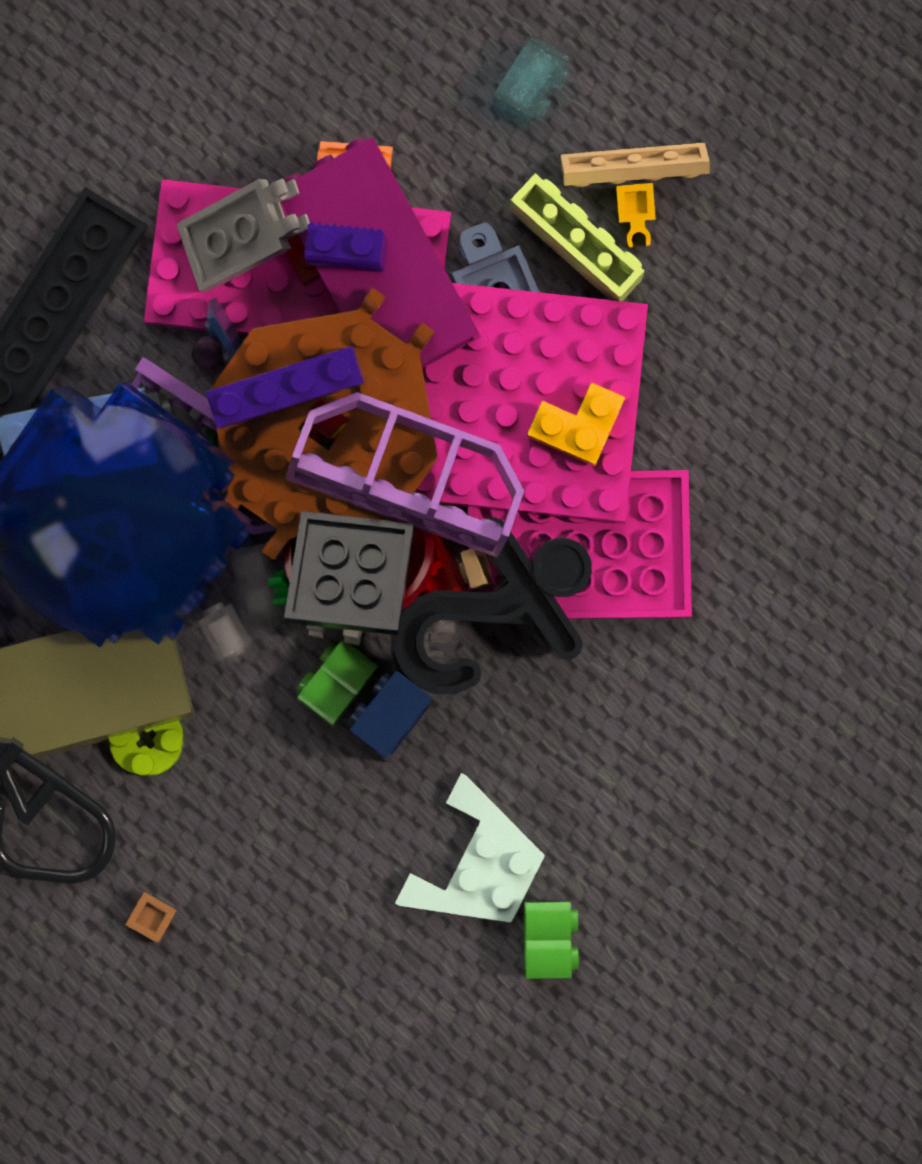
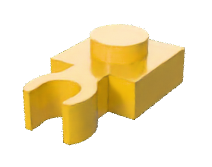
(636, 206)

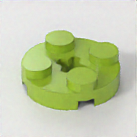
(149, 761)

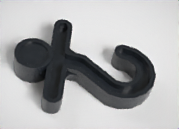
(523, 597)

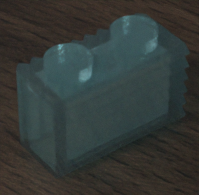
(531, 80)

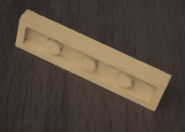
(635, 164)

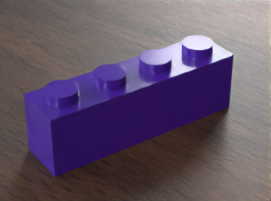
(285, 387)

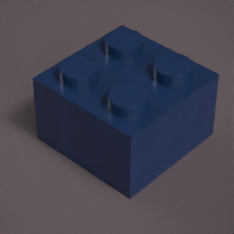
(390, 715)

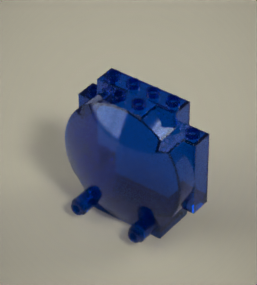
(114, 515)

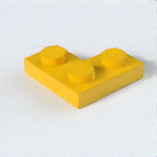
(582, 434)

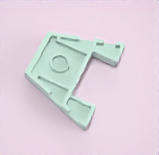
(492, 870)

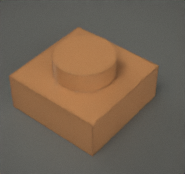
(151, 917)

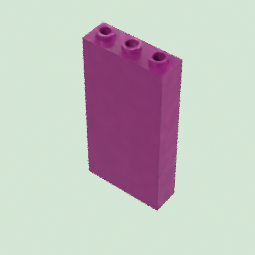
(363, 192)

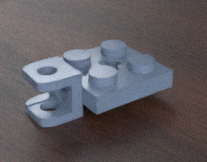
(489, 263)

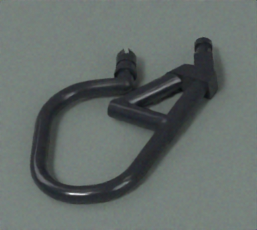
(11, 751)

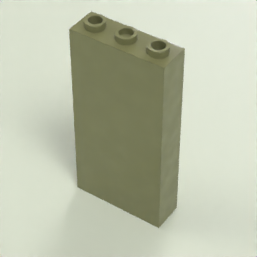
(73, 694)

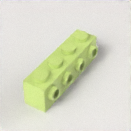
(576, 239)

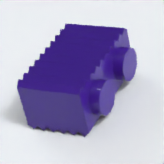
(345, 247)

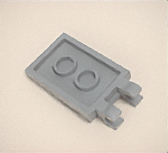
(240, 232)

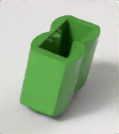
(337, 681)
(549, 940)

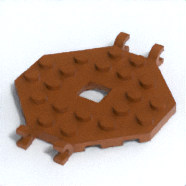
(267, 443)

